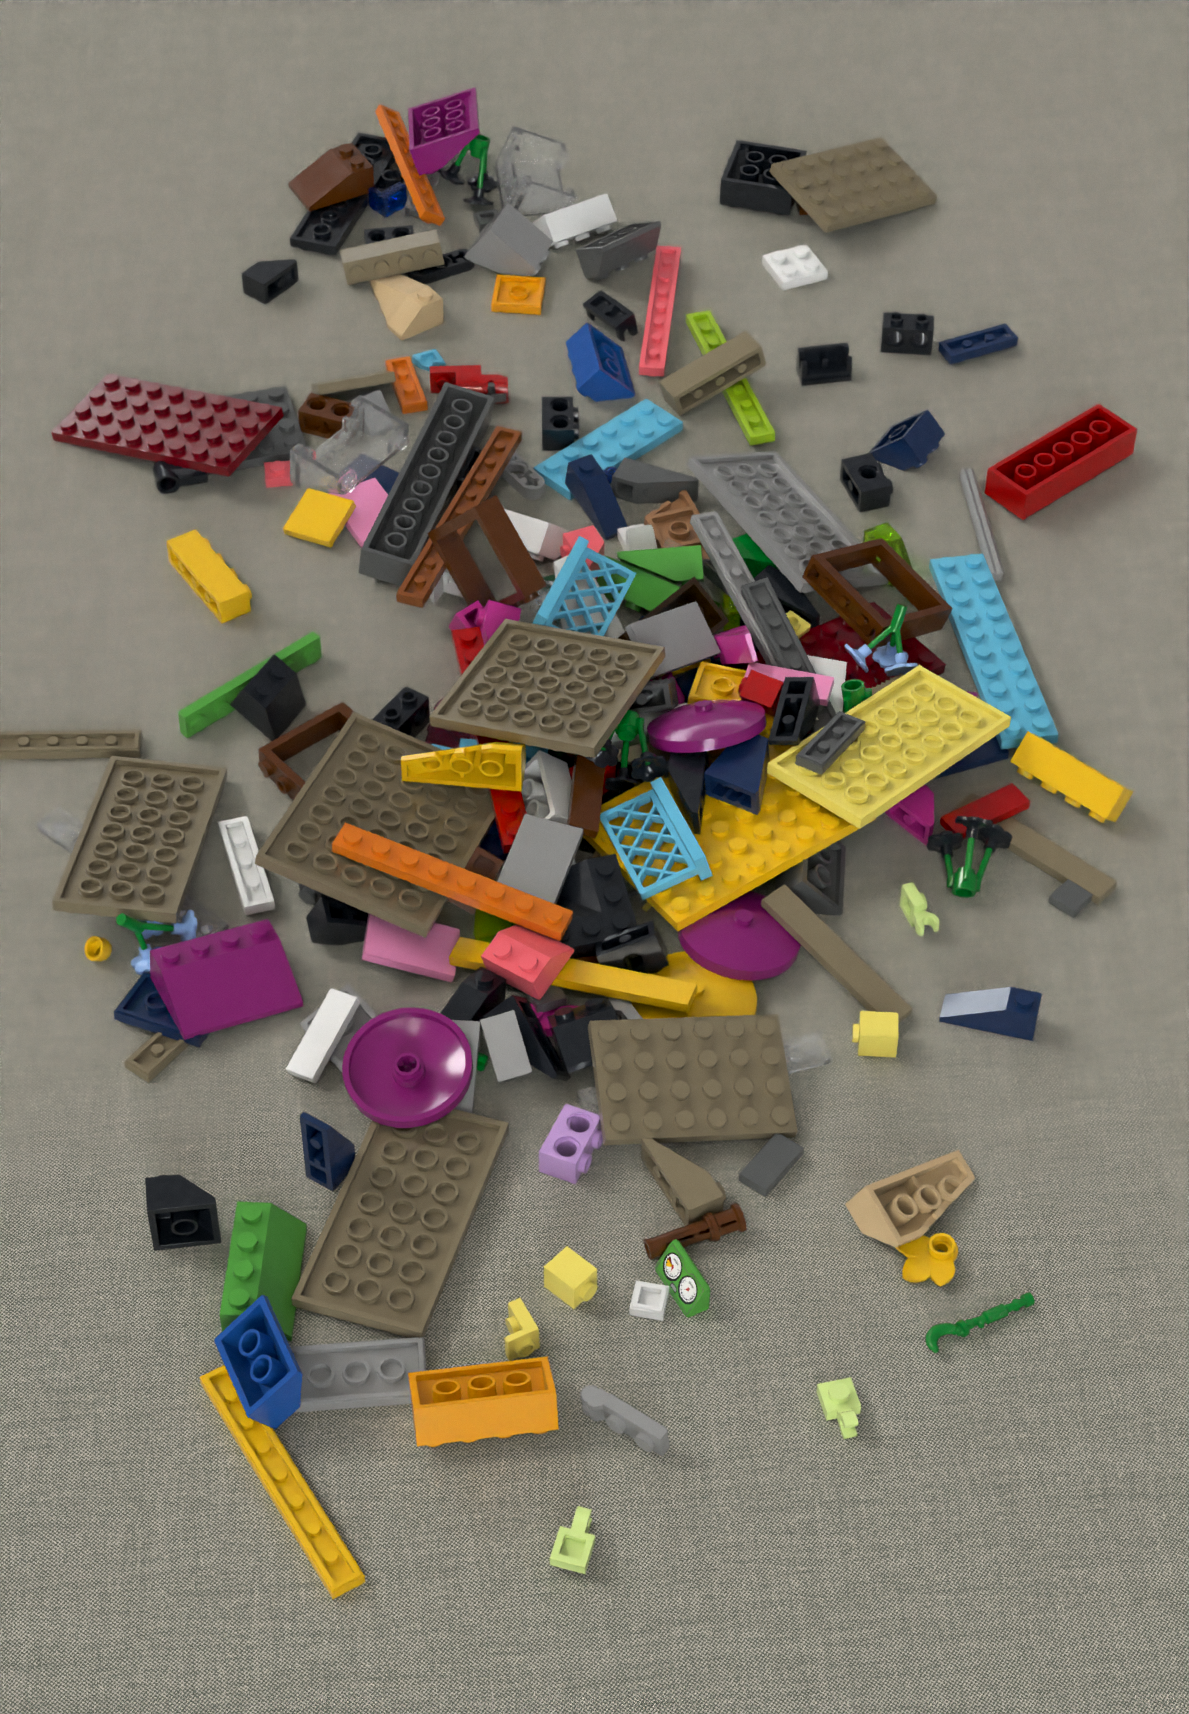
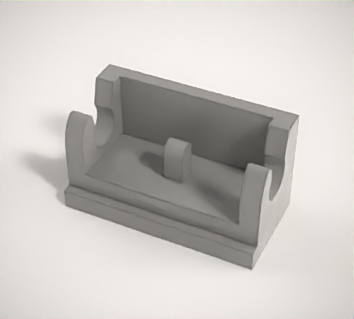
(506, 1046)

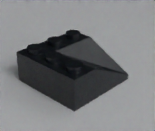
(749, 182)
(598, 904)

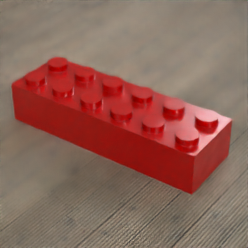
(1060, 461)

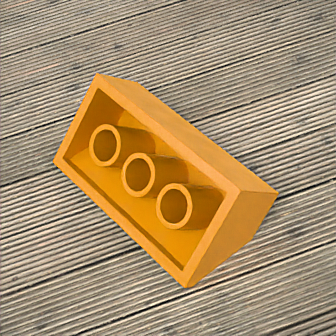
(483, 1401)

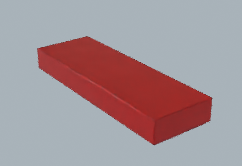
(993, 806)

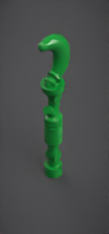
(989, 1316)

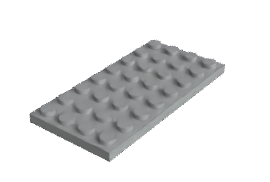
(779, 513)

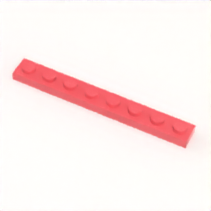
(660, 311)

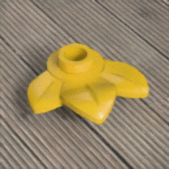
(926, 1261)

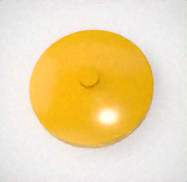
(714, 995)

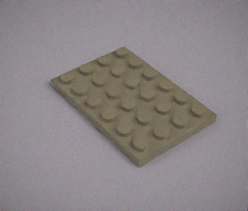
(853, 184)
(691, 1079)

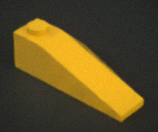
(479, 766)

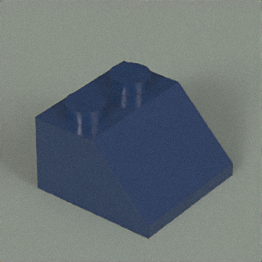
(909, 442)

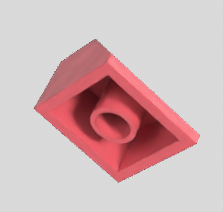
(526, 959)

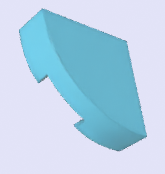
(428, 358)

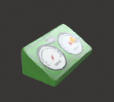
(684, 1279)

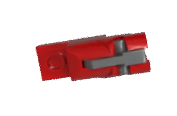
(470, 378)

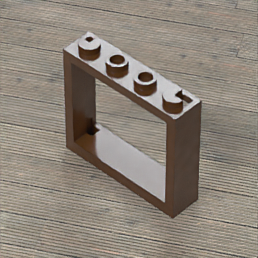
(506, 546)
(852, 606)
(293, 742)

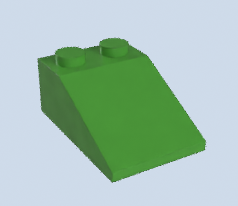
(672, 563)

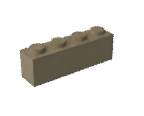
(392, 257)
(712, 373)

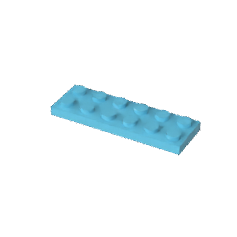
(624, 436)

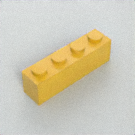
(209, 576)
(1072, 777)

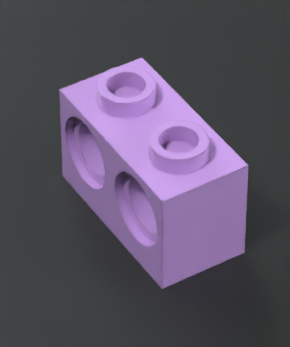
(570, 1144)

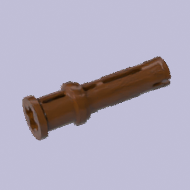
(709, 1227)

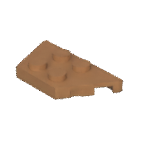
(673, 522)

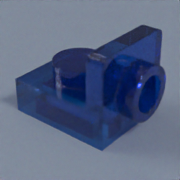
(389, 200)

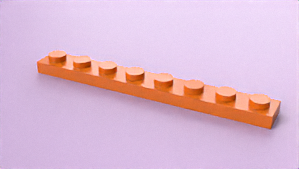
(417, 185)
(452, 881)

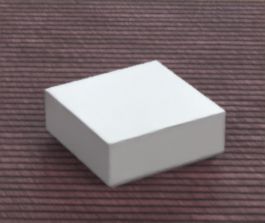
(649, 1300)

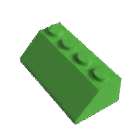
(645, 590)
(263, 1260)

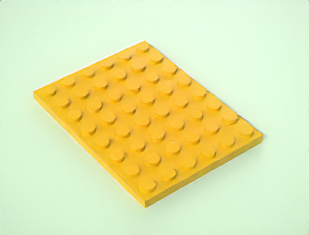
(737, 844)

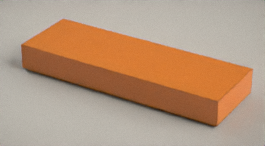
(407, 385)

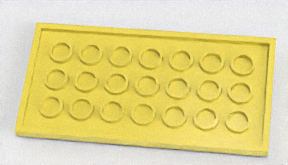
(908, 739)

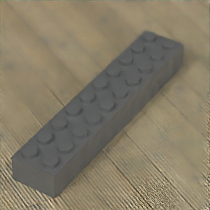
(425, 483)

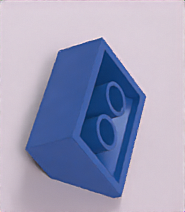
(599, 365)
(261, 1364)

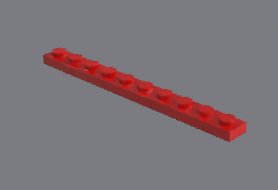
(506, 804)

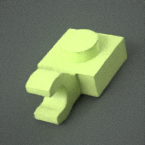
(914, 906)
(840, 1403)
(574, 1545)

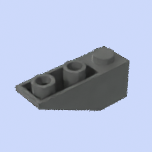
(647, 483)

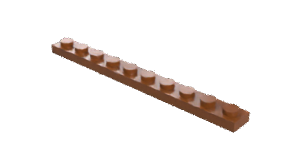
(473, 491)

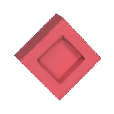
(277, 474)

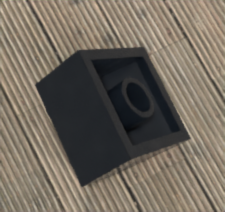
(271, 698)
(571, 1033)
(180, 1213)

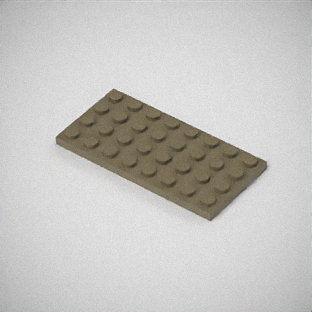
(141, 840)
(401, 1222)

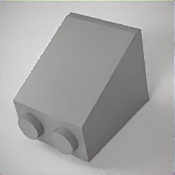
(510, 245)

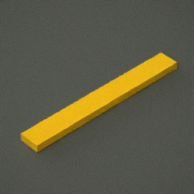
(597, 979)
(286, 1488)

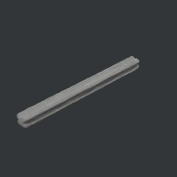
(981, 522)

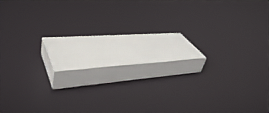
(323, 1035)

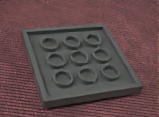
(282, 437)

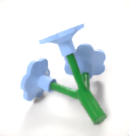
(890, 656)
(145, 929)

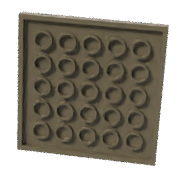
(548, 687)

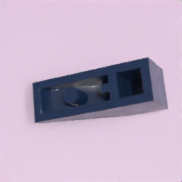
(595, 495)
(997, 1010)
(326, 1152)

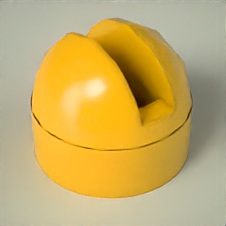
(97, 949)

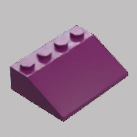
(442, 129)
(224, 979)

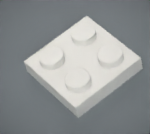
(794, 267)

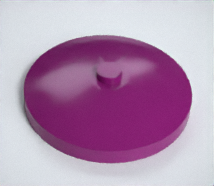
(706, 725)
(740, 941)
(407, 1067)

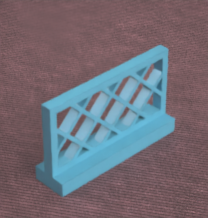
(566, 580)
(679, 835)

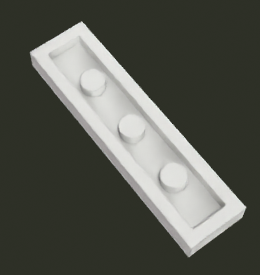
(248, 877)

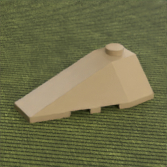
(407, 305)
(910, 1201)

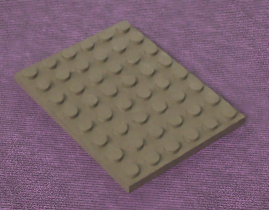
(364, 787)

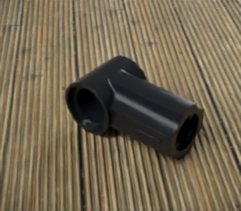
(171, 477)

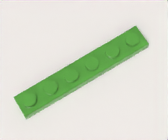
(217, 703)

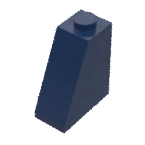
(740, 774)

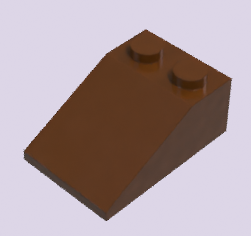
(333, 178)

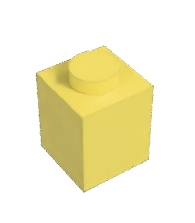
(876, 1034)
(570, 1278)

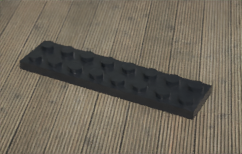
(328, 227)

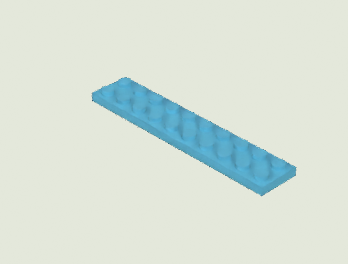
(992, 647)

